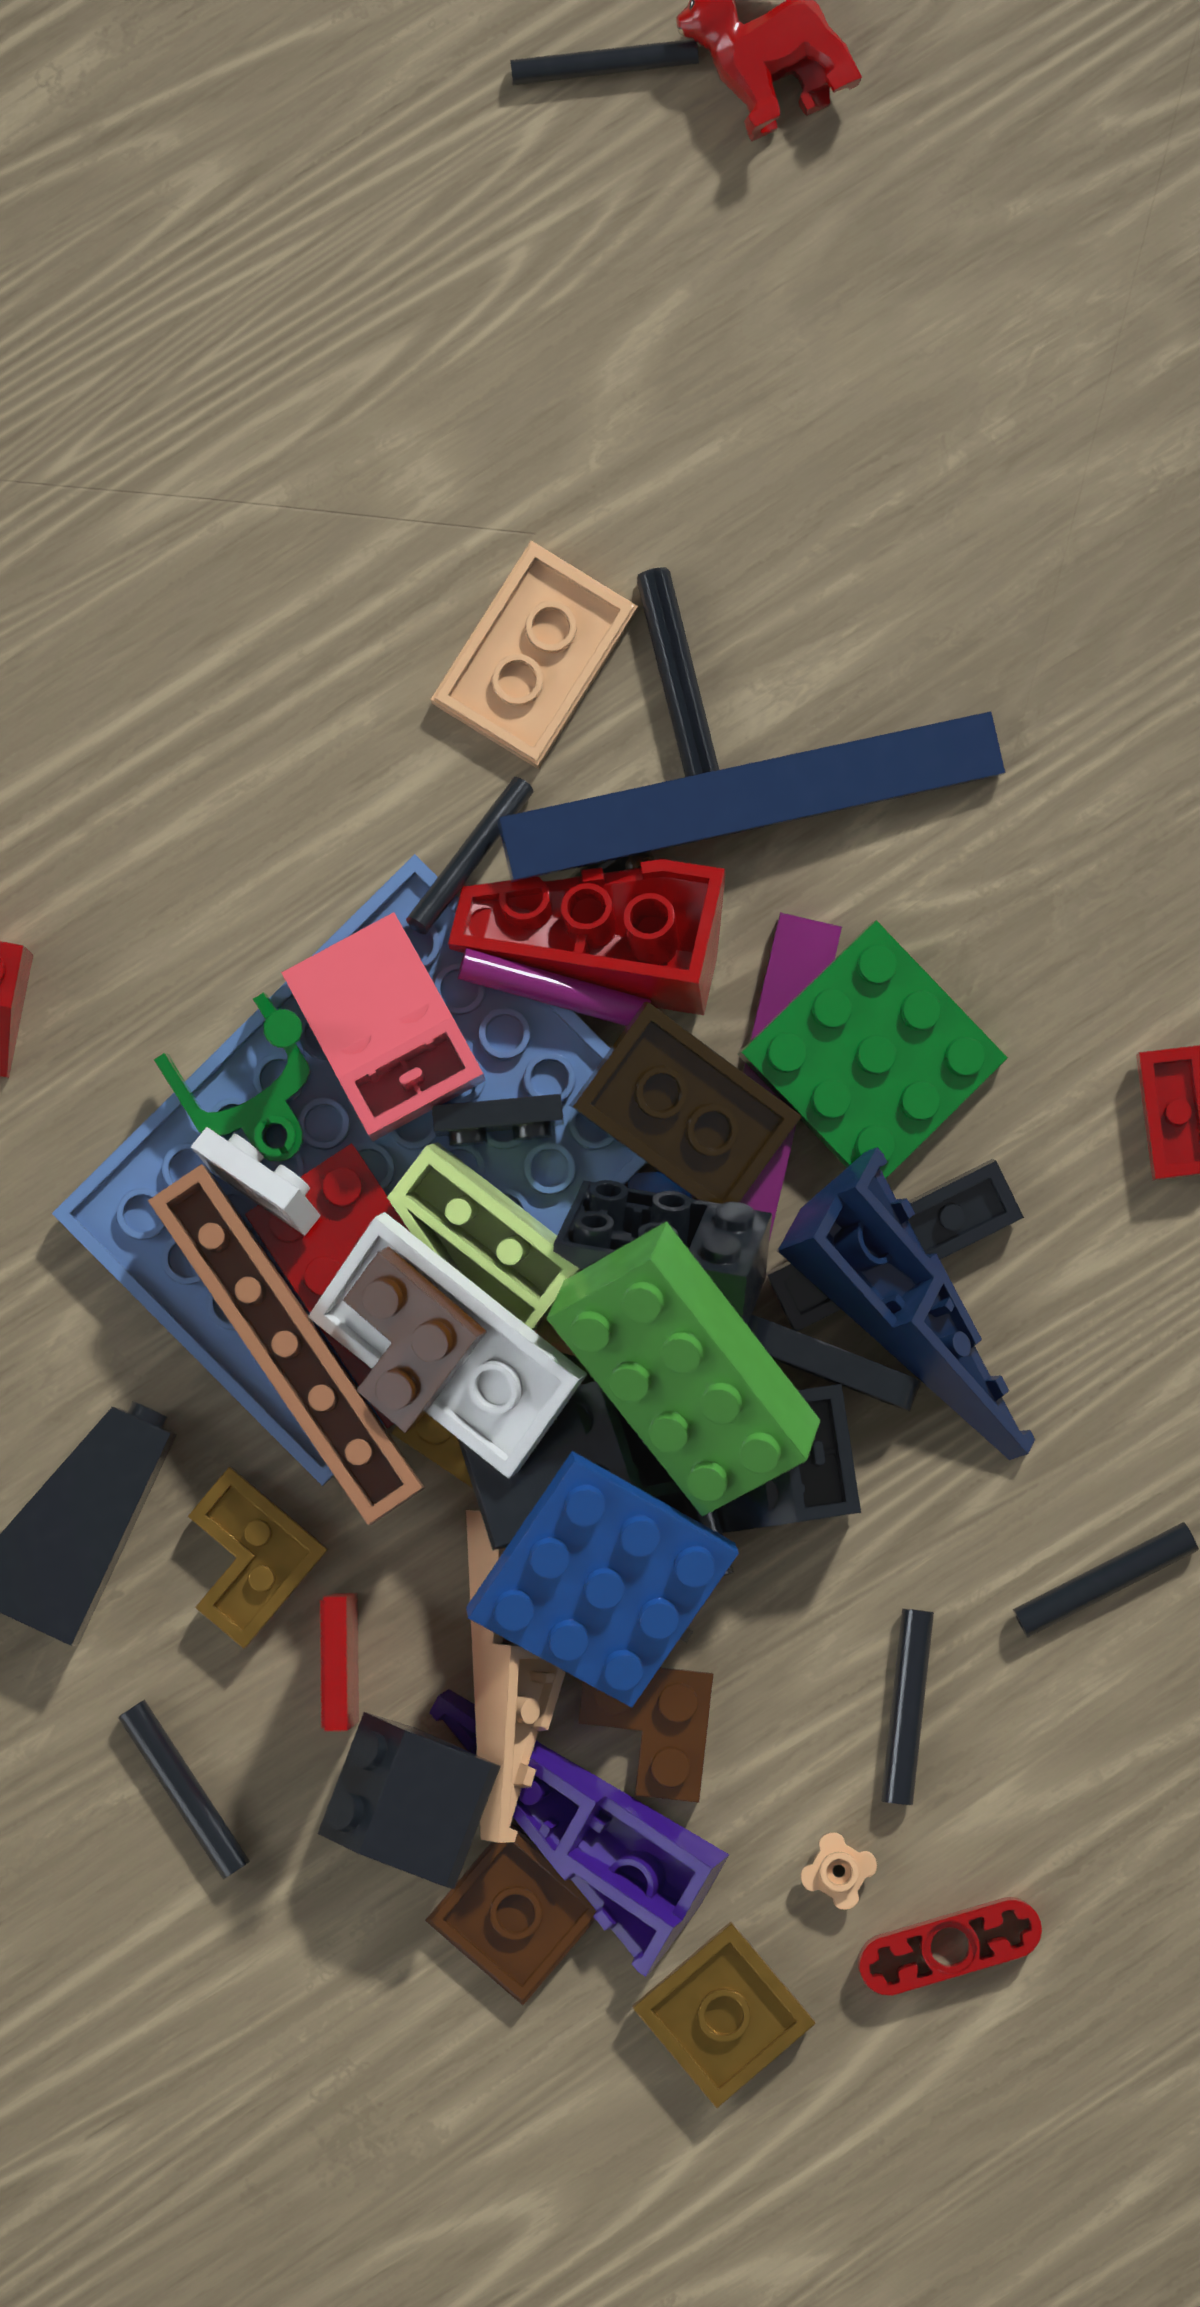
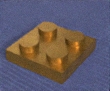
(723, 2014)

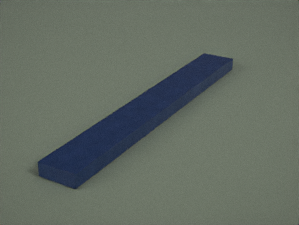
(750, 796)

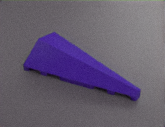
(622, 1855)

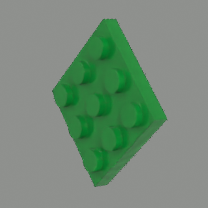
(873, 1052)

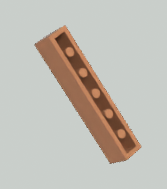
(286, 1344)

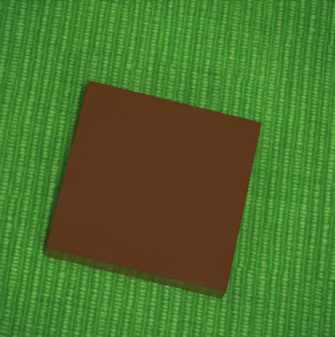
(513, 1915)

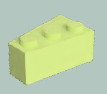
(481, 1233)

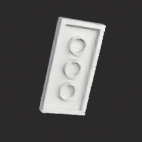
(505, 1387)

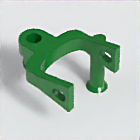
(267, 1108)

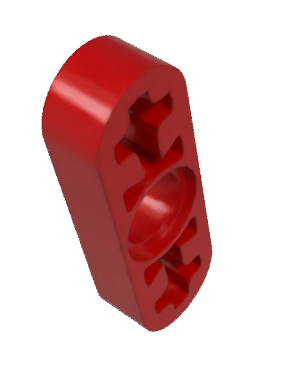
(991, 1918)

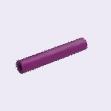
(549, 987)

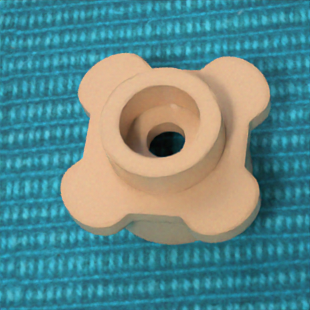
(820, 1873)

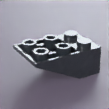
(724, 1238)
(589, 1428)
(812, 1490)

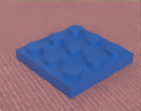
(601, 1579)

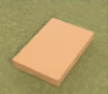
(534, 654)

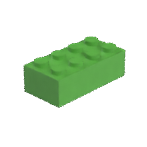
(684, 1369)

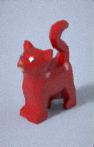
(777, 44)

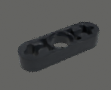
(835, 1364)

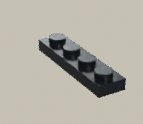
(943, 1223)

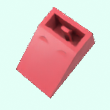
(383, 1026)

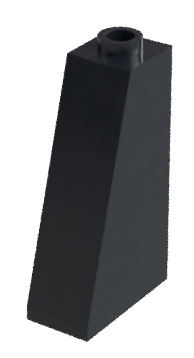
(77, 1524)

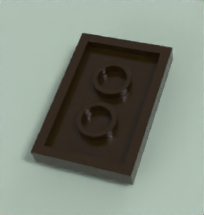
(685, 1109)

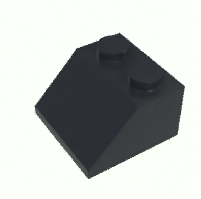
(409, 1800)

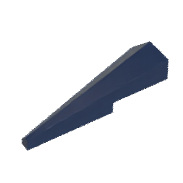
(868, 1261)

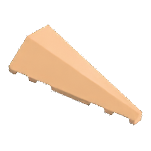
(511, 1695)

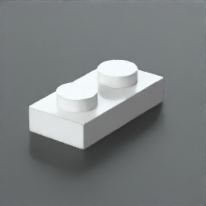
(240, 1166)

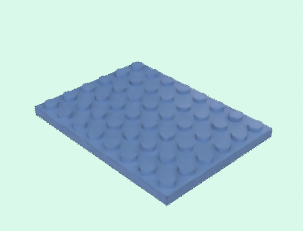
(522, 1051)

